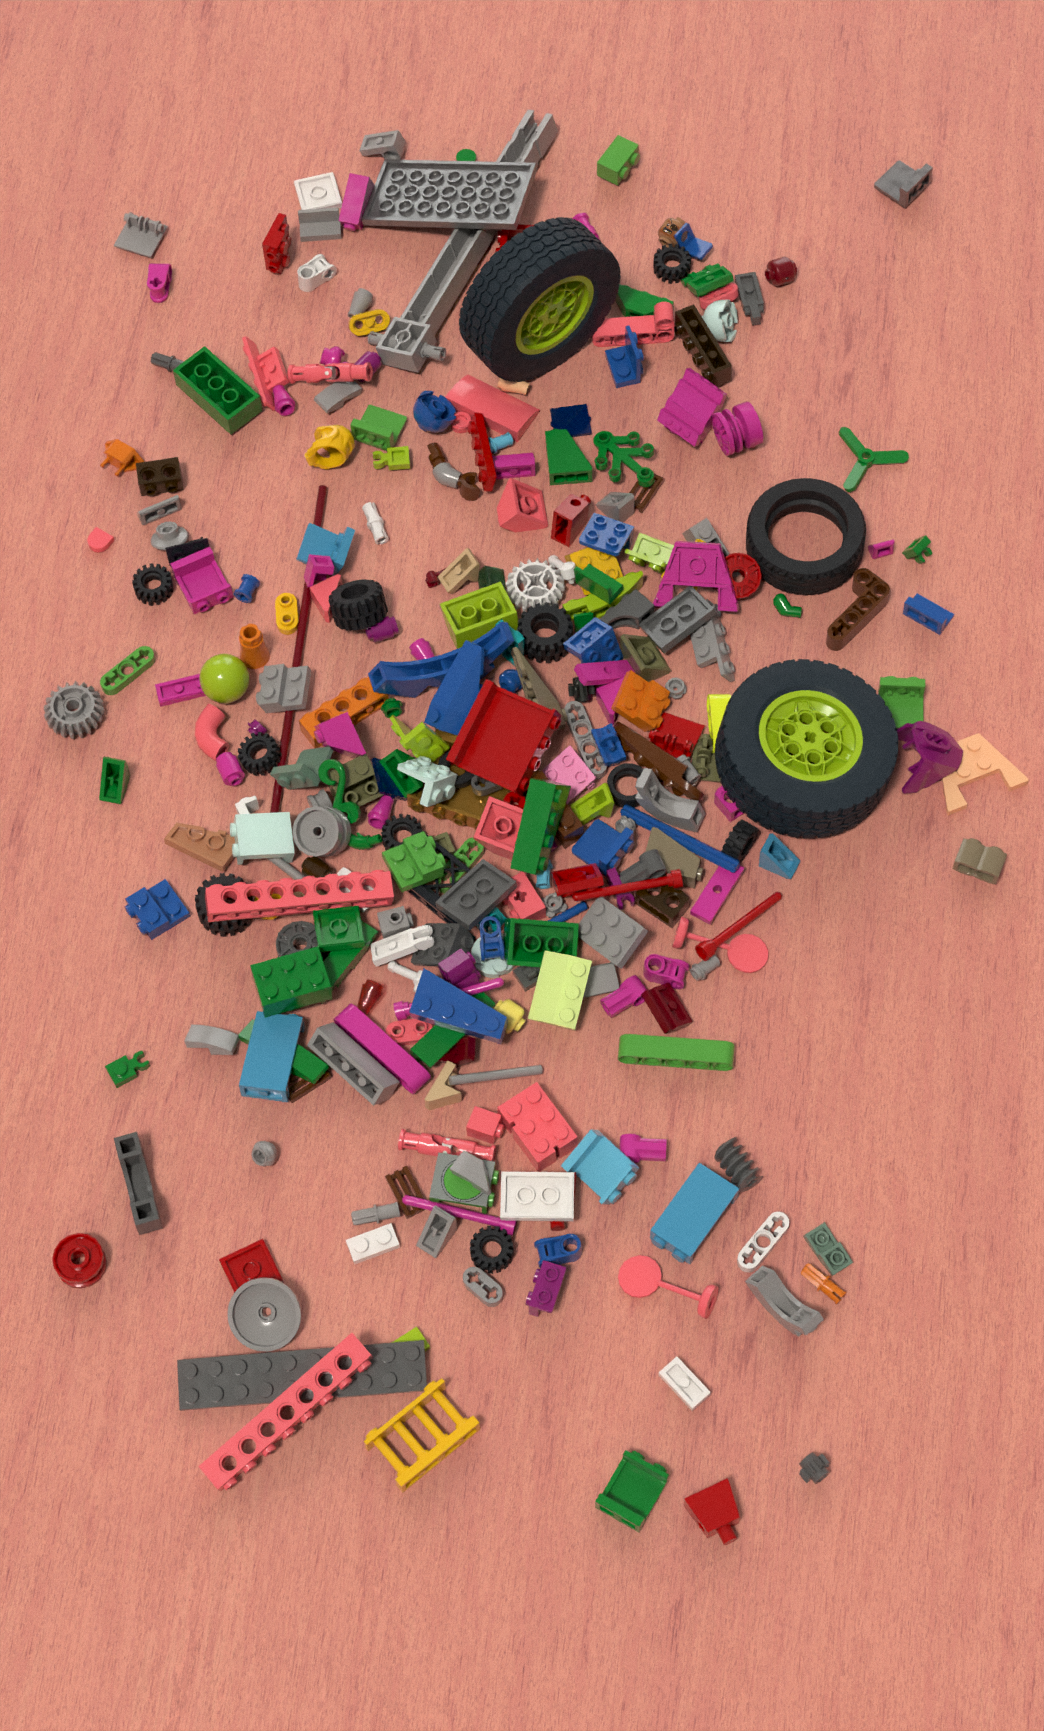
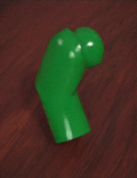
(784, 608)

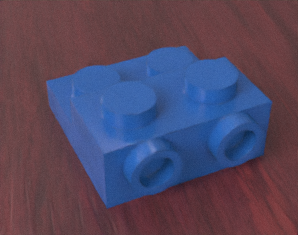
(156, 909)

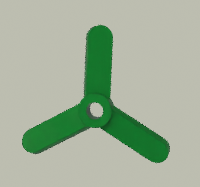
(874, 458)

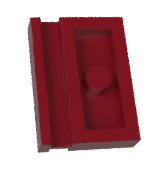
(666, 1008)

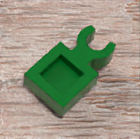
(124, 1070)

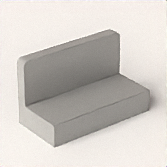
(319, 224)

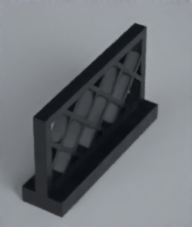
(424, 892)

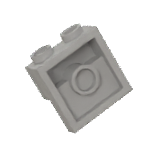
(283, 688)

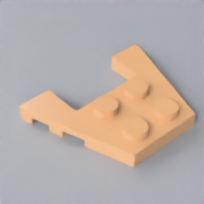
(978, 762)

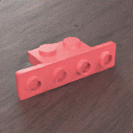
(267, 370)

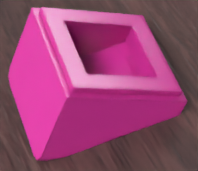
(881, 549)

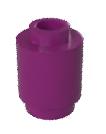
(371, 357)
(382, 630)

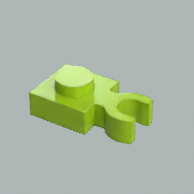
(395, 458)

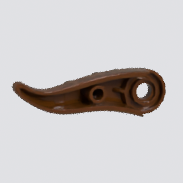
(663, 764)

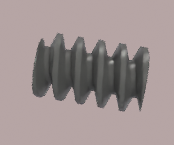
(737, 1166)

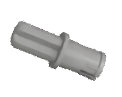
(375, 1214)

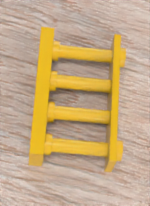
(444, 1443)

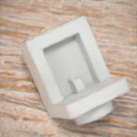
(247, 805)

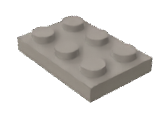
(610, 932)

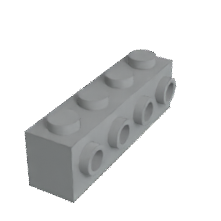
(353, 1063)

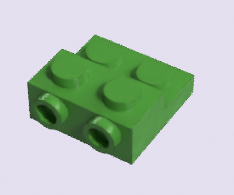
(414, 861)

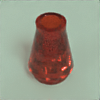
(369, 996)

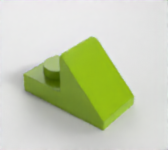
(593, 804)

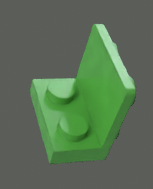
(378, 427)

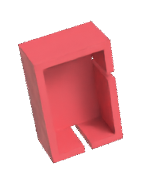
(537, 1127)

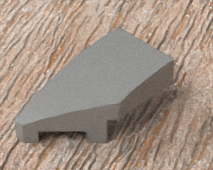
(472, 1170)

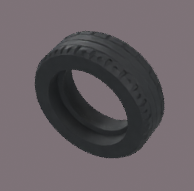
(812, 497)

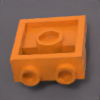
(641, 701)

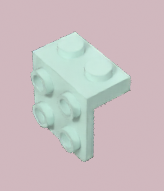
(437, 778)

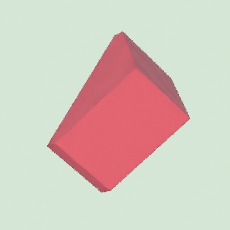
(320, 595)

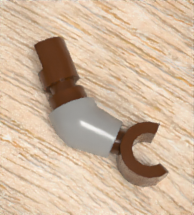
(451, 477)

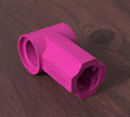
(624, 997)
(642, 1148)

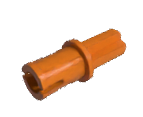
(823, 1283)

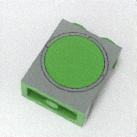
(454, 1189)

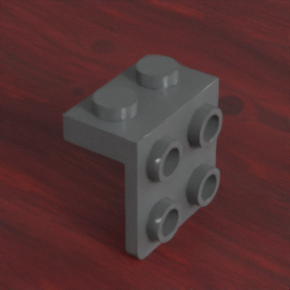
(447, 940)

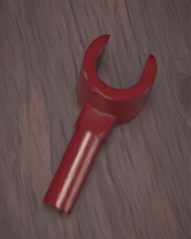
(432, 578)

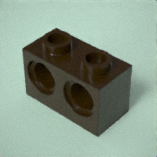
(160, 474)
(658, 904)

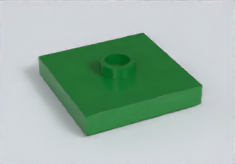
(338, 928)

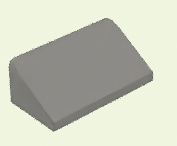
(159, 510)
(601, 980)

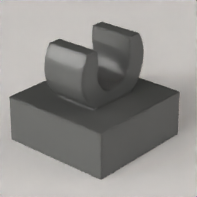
(526, 976)

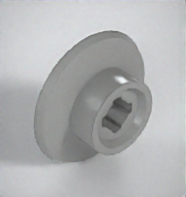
(168, 535)

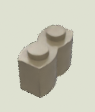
(979, 861)

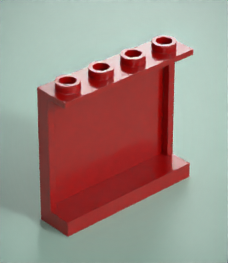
(504, 738)

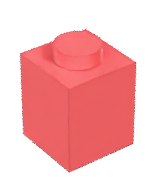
(485, 1125)

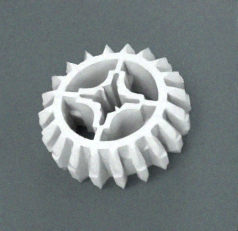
(534, 578)

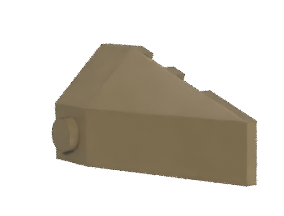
(534, 687)

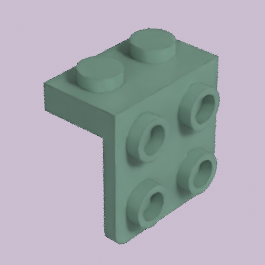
(305, 770)

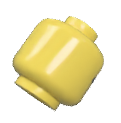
(513, 1013)

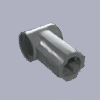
(648, 867)

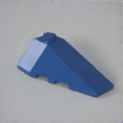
(458, 690)

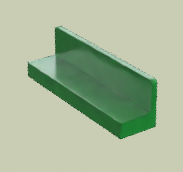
(441, 1040)

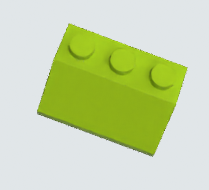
(477, 613)

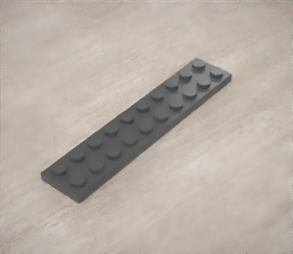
(265, 1376)

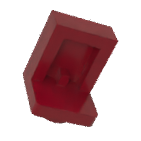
(461, 1053)

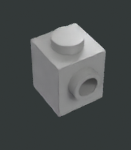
(394, 921)

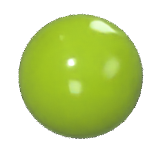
(224, 678)

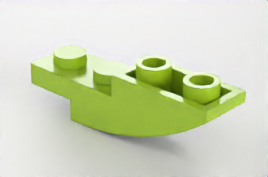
(597, 606)

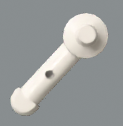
(566, 569)
(405, 972)

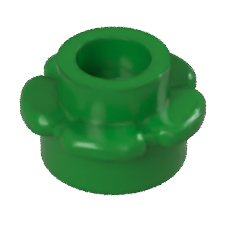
(391, 707)

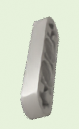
(584, 740)

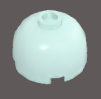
(720, 320)

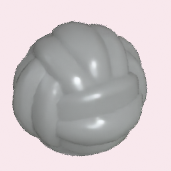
(264, 1153)

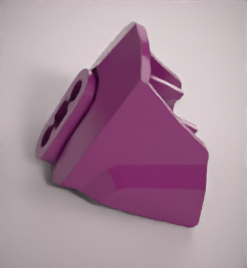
(938, 754)

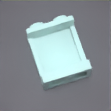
(262, 836)

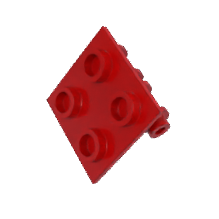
(676, 735)

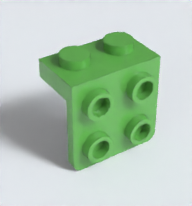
(903, 698)

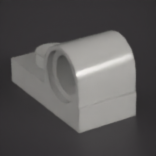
(388, 144)

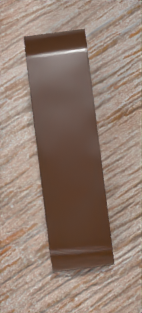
(854, 613)

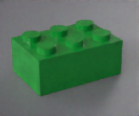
(291, 981)

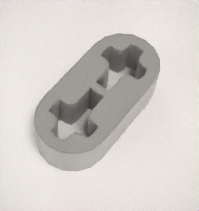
(486, 1282)

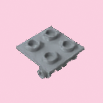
(140, 235)

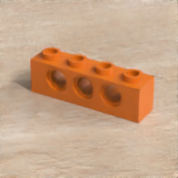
(347, 699)

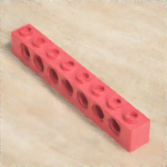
(289, 904)
(214, 1465)

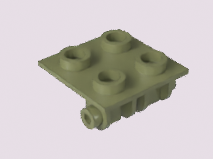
(704, 760)

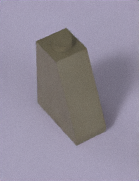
(676, 857)

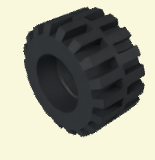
(358, 604)
(545, 618)
(221, 927)

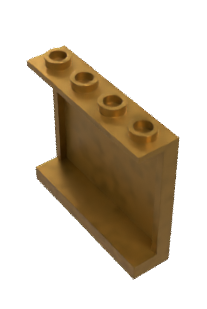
(464, 806)

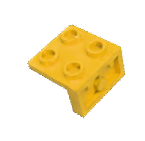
(604, 562)

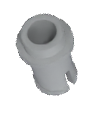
(690, 774)
(701, 969)

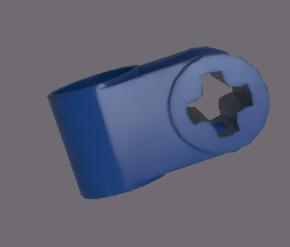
(491, 941)
(556, 1249)

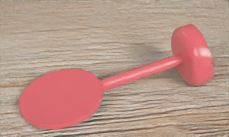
(744, 952)
(642, 1276)

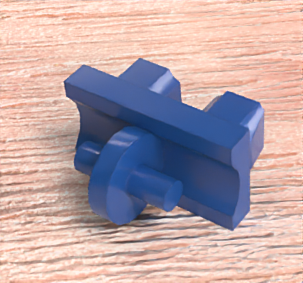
(608, 745)

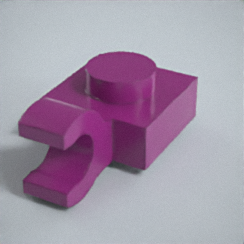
(613, 879)

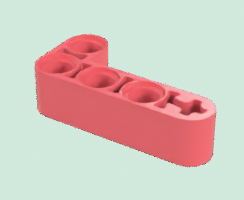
(649, 329)

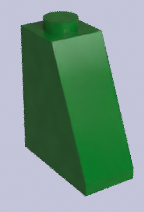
(565, 459)

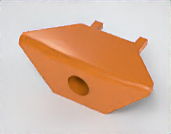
(121, 456)

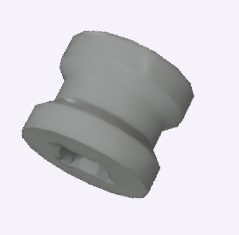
(320, 799)

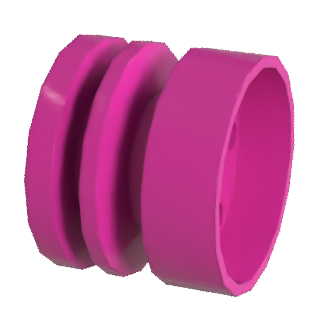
(737, 428)

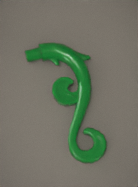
(357, 842)

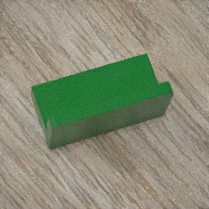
(598, 583)

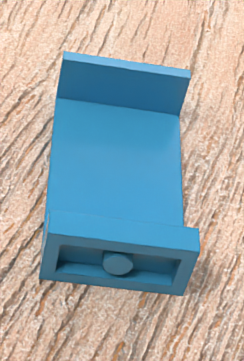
(270, 1056)
(693, 1213)

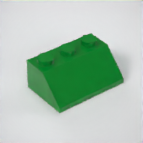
(528, 939)

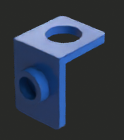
(696, 247)

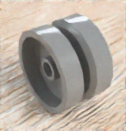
(321, 831)

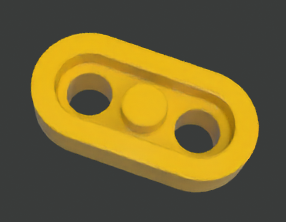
(368, 322)
(286, 612)

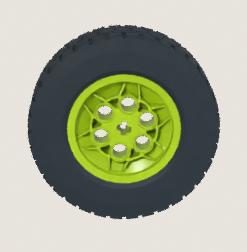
(539, 299)
(786, 789)

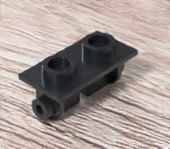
(183, 550)

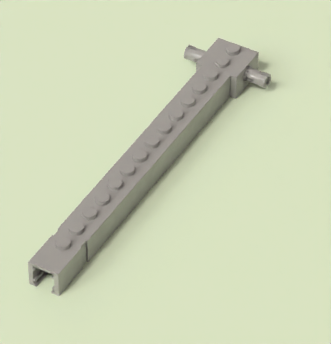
(412, 336)

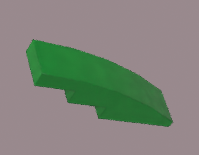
(341, 961)
(305, 1063)

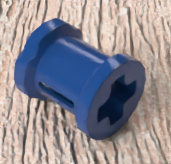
(246, 589)

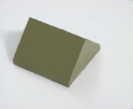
(643, 657)

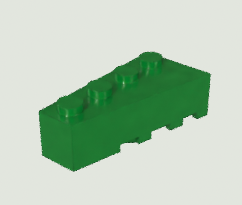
(539, 825)

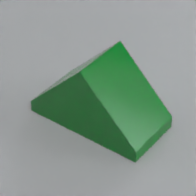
(114, 780)
(404, 782)

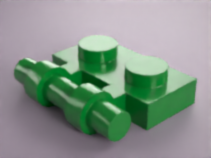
(707, 279)

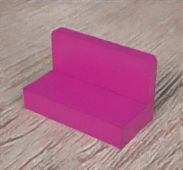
(514, 465)

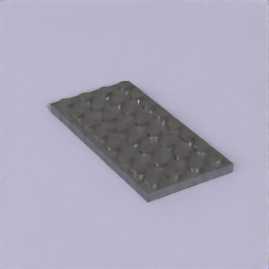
(450, 194)

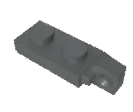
(750, 296)

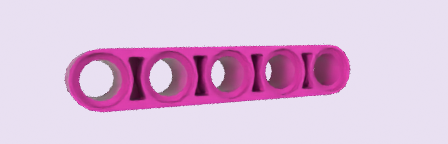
(382, 1048)

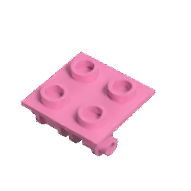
(572, 771)

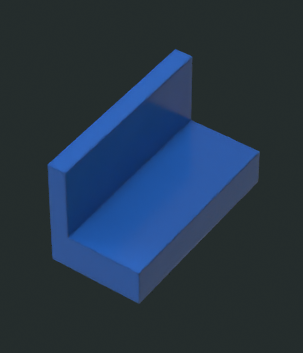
(927, 613)

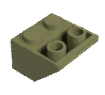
(360, 781)

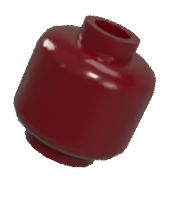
(780, 271)

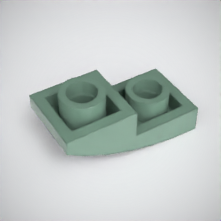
(827, 1249)

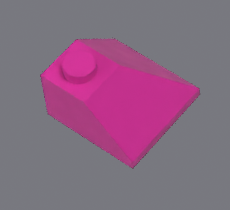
(340, 736)

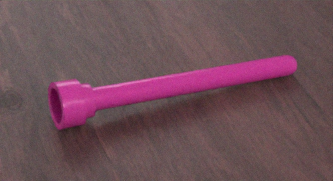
(402, 1008)
(470, 1215)

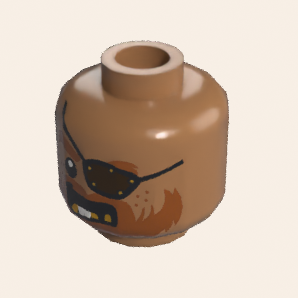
(669, 229)

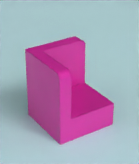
(317, 568)

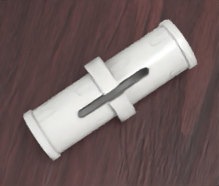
(375, 523)

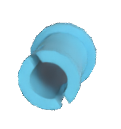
(500, 442)
(543, 881)

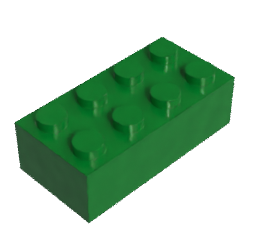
(217, 390)

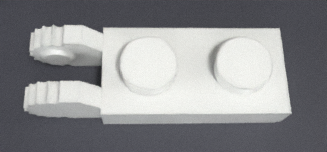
(401, 944)

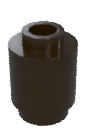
(316, 867)

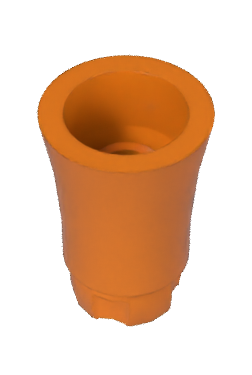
(252, 647)

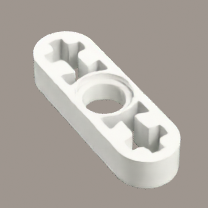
(768, 1224)

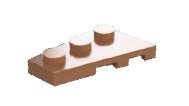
(201, 844)

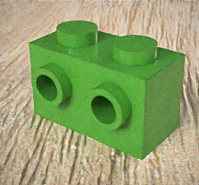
(618, 160)

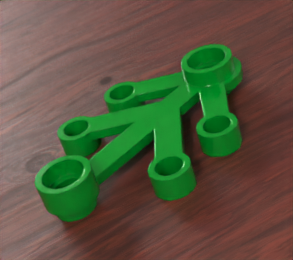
(607, 441)

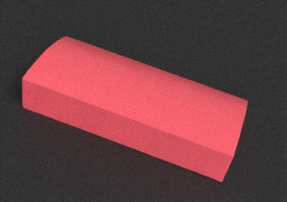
(500, 410)

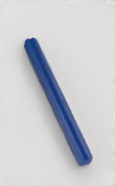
(690, 843)

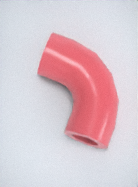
(206, 732)

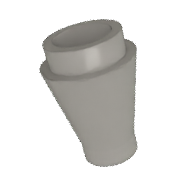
(361, 301)

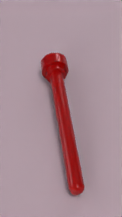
(672, 879)
(707, 949)

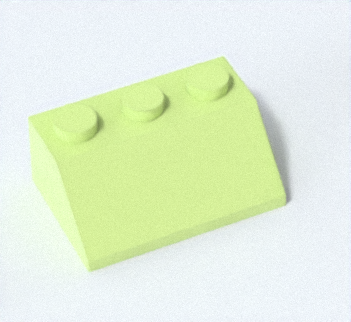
(559, 990)

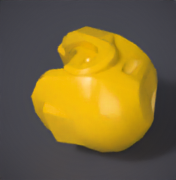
(335, 440)

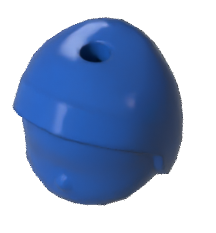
(510, 680)

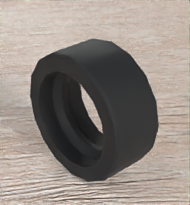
(618, 772)

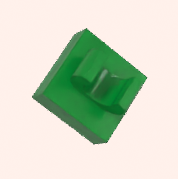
(916, 548)

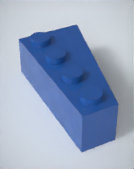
(453, 1009)

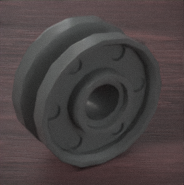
(294, 935)

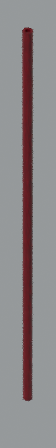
(297, 657)

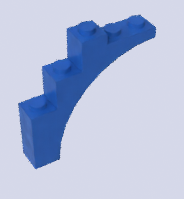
(413, 677)

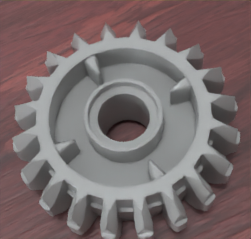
(88, 712)

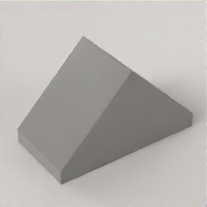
(617, 505)
(437, 1232)

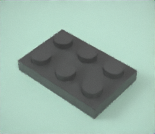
(677, 619)
(476, 894)

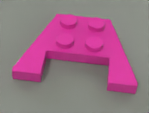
(700, 566)

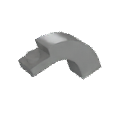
(665, 806)
(781, 1303)

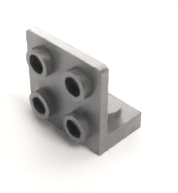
(904, 183)

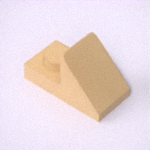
(463, 568)
(440, 1093)

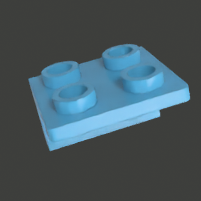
(326, 543)

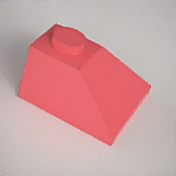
(521, 507)
(499, 827)

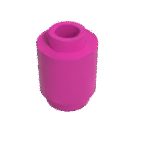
(229, 769)

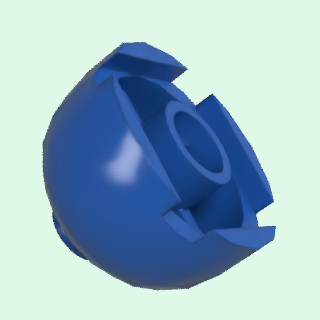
(433, 412)

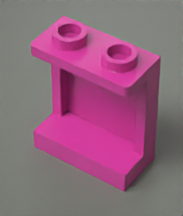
(201, 581)

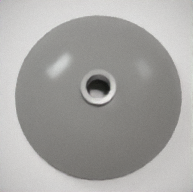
(256, 1328)

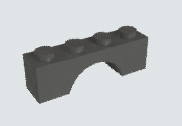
(629, 612)
(138, 1183)

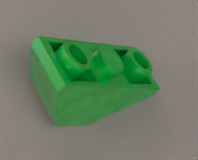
(636, 302)

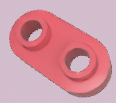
(728, 292)
(409, 1032)

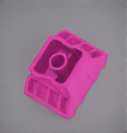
(691, 407)

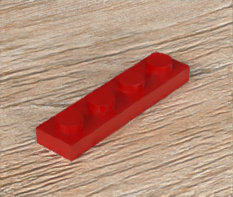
(483, 456)

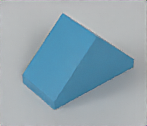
(778, 858)

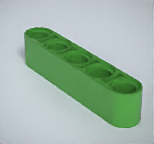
(676, 1052)

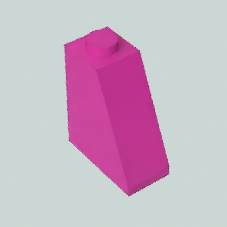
(355, 201)

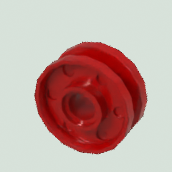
(750, 574)
(89, 1270)

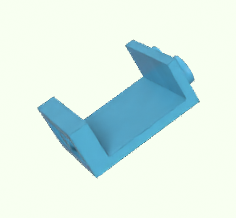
(601, 1166)

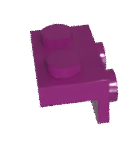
(547, 1287)

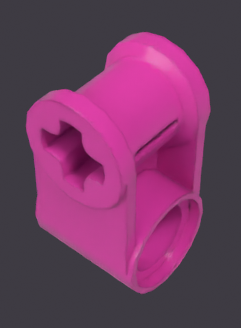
(159, 281)
(667, 970)

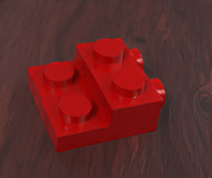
(276, 245)
(577, 879)

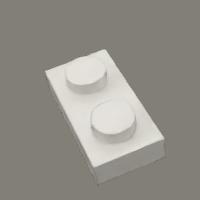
(372, 1243)
(684, 1383)

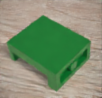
(633, 1490)

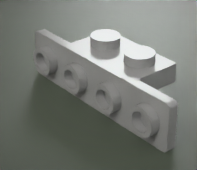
(711, 646)

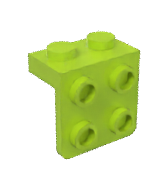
(650, 551)
(420, 740)

